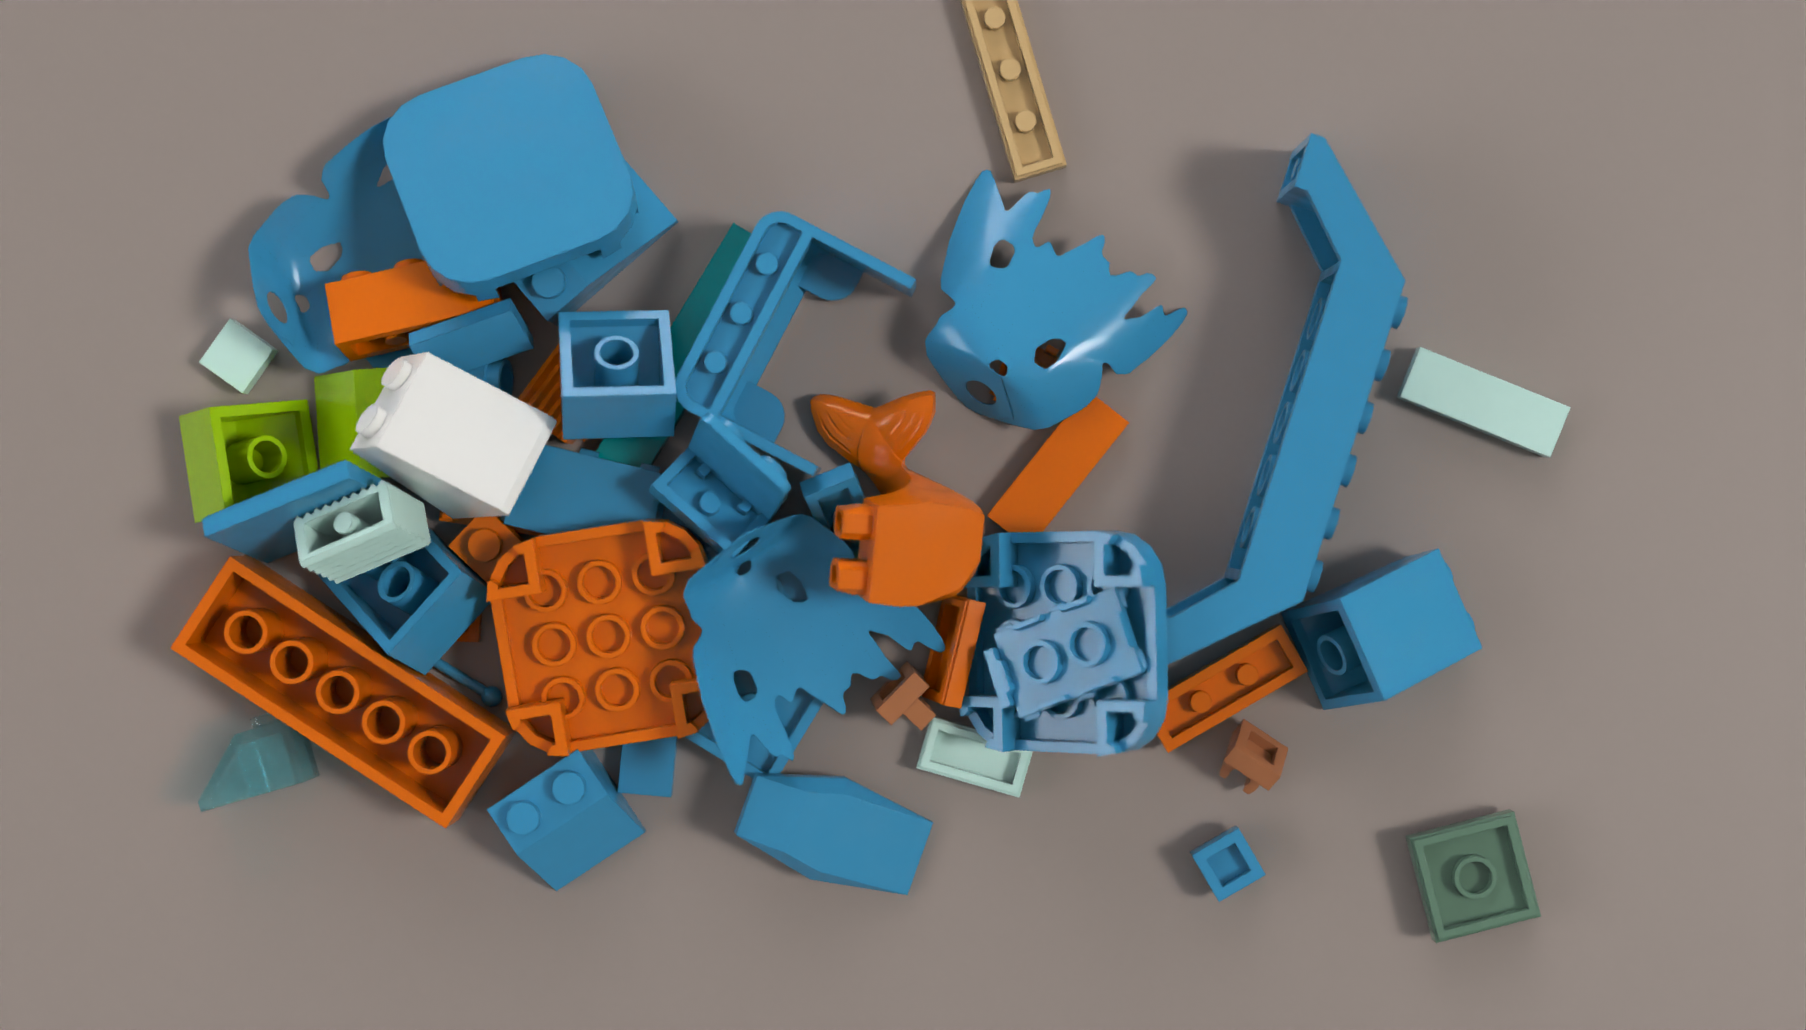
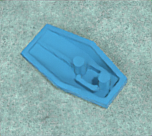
(834, 830)

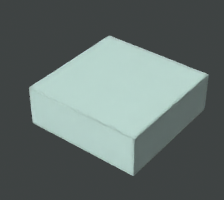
(238, 356)

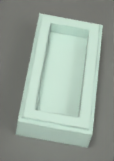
(961, 754)

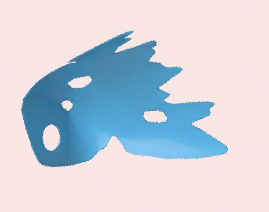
(357, 215)
(1029, 302)
(785, 641)

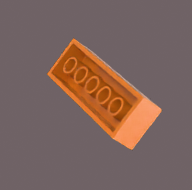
(343, 689)

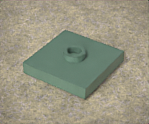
(1473, 876)

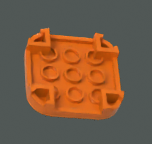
(599, 635)

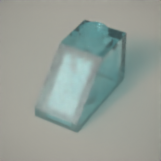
(259, 763)

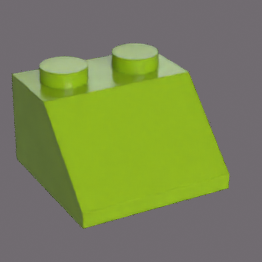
(339, 404)
(245, 451)

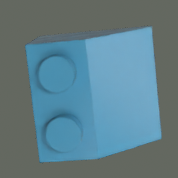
(616, 374)
(567, 819)

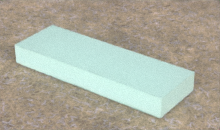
(1483, 402)

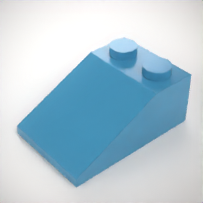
(578, 280)
(416, 603)

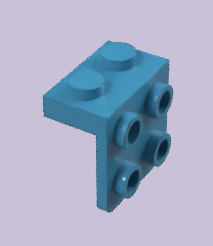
(721, 485)

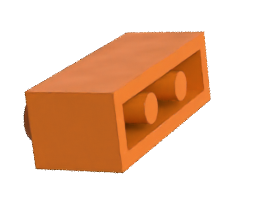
(380, 309)

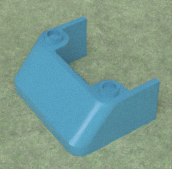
(752, 313)

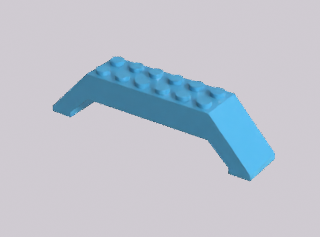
(1316, 415)

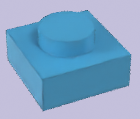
(1227, 863)

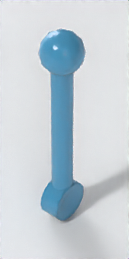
(490, 695)

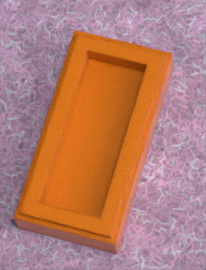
(949, 670)

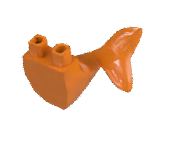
(918, 534)

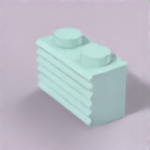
(361, 532)

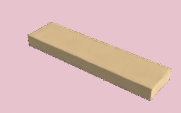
(1014, 87)

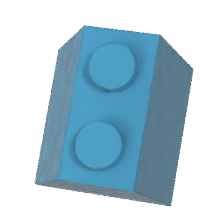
(1382, 631)

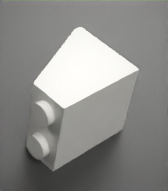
(452, 437)

